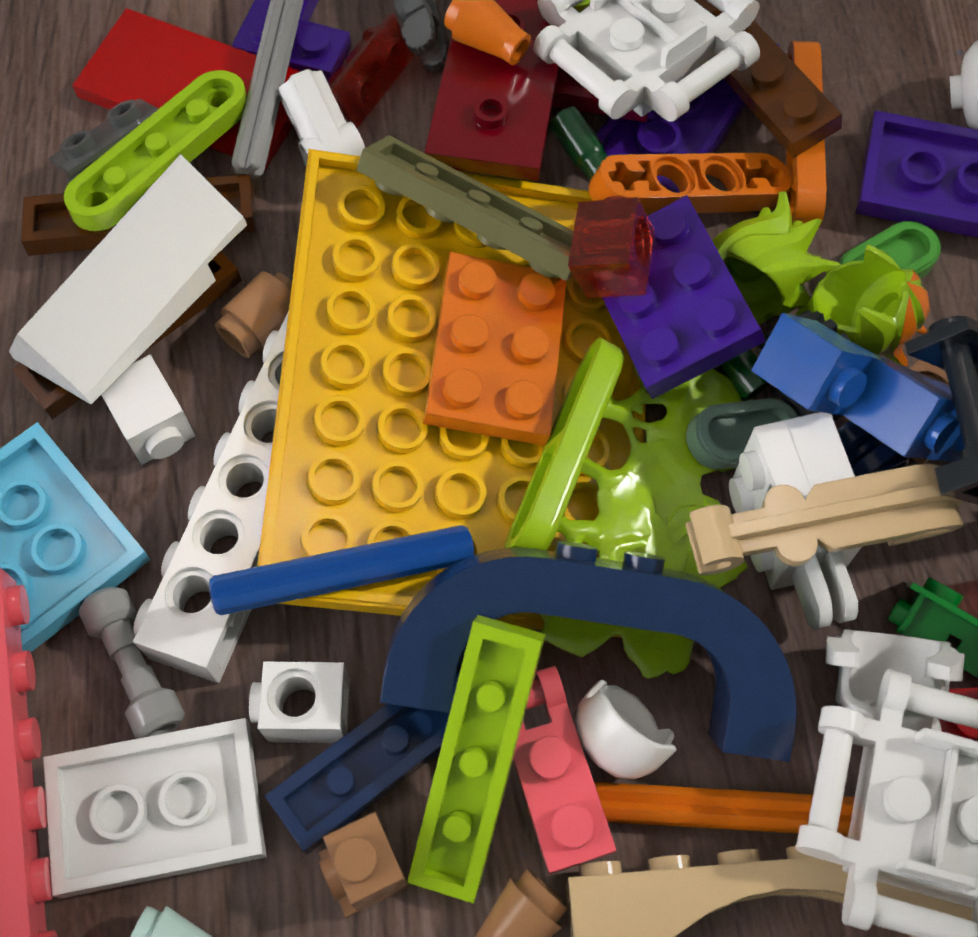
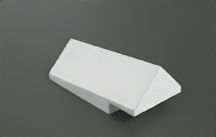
(130, 285)

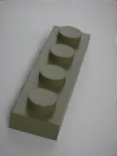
(465, 201)

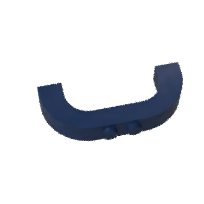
(753, 681)

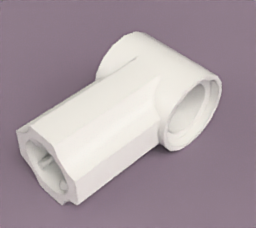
(318, 116)

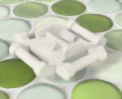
(647, 50)
(910, 809)

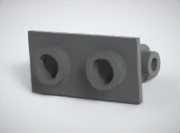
(87, 146)

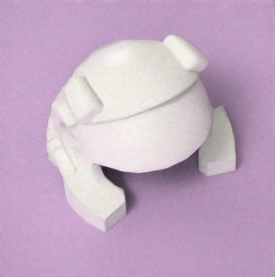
(867, 656)

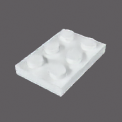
(152, 808)

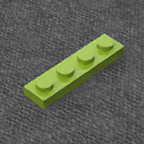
(475, 757)

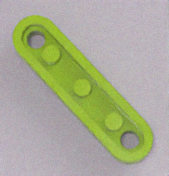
(181, 126)

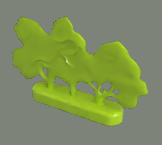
(638, 505)

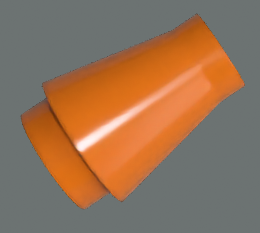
(487, 28)

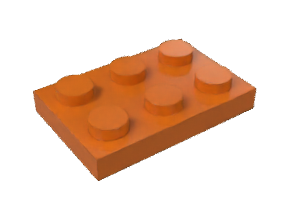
(496, 350)

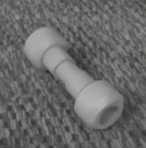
(110, 617)

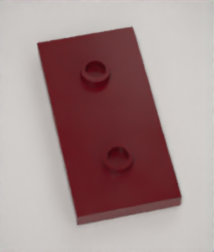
(493, 112)

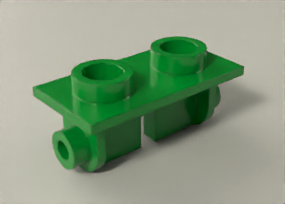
(935, 616)

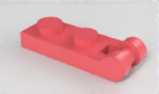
(559, 783)

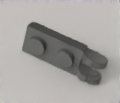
(424, 32)

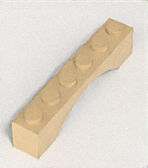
(678, 895)

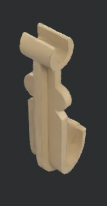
(836, 515)

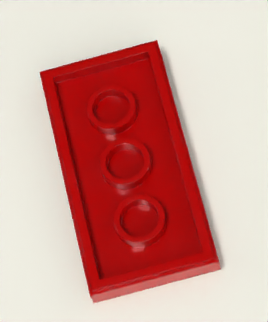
(157, 61)

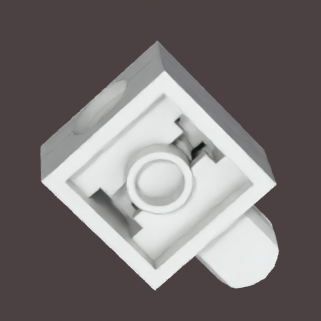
(799, 455)

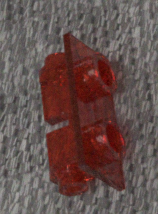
(370, 70)

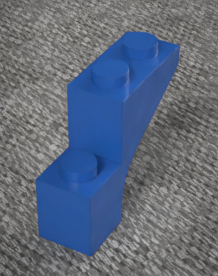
(844, 379)

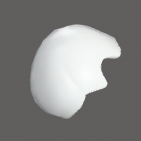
(621, 732)

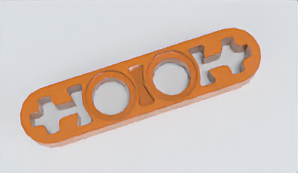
(808, 169)
(750, 180)

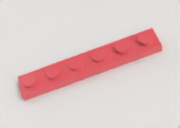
(23, 810)

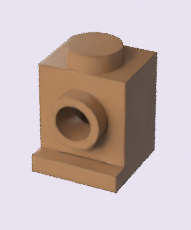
(361, 865)

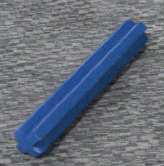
(339, 569)

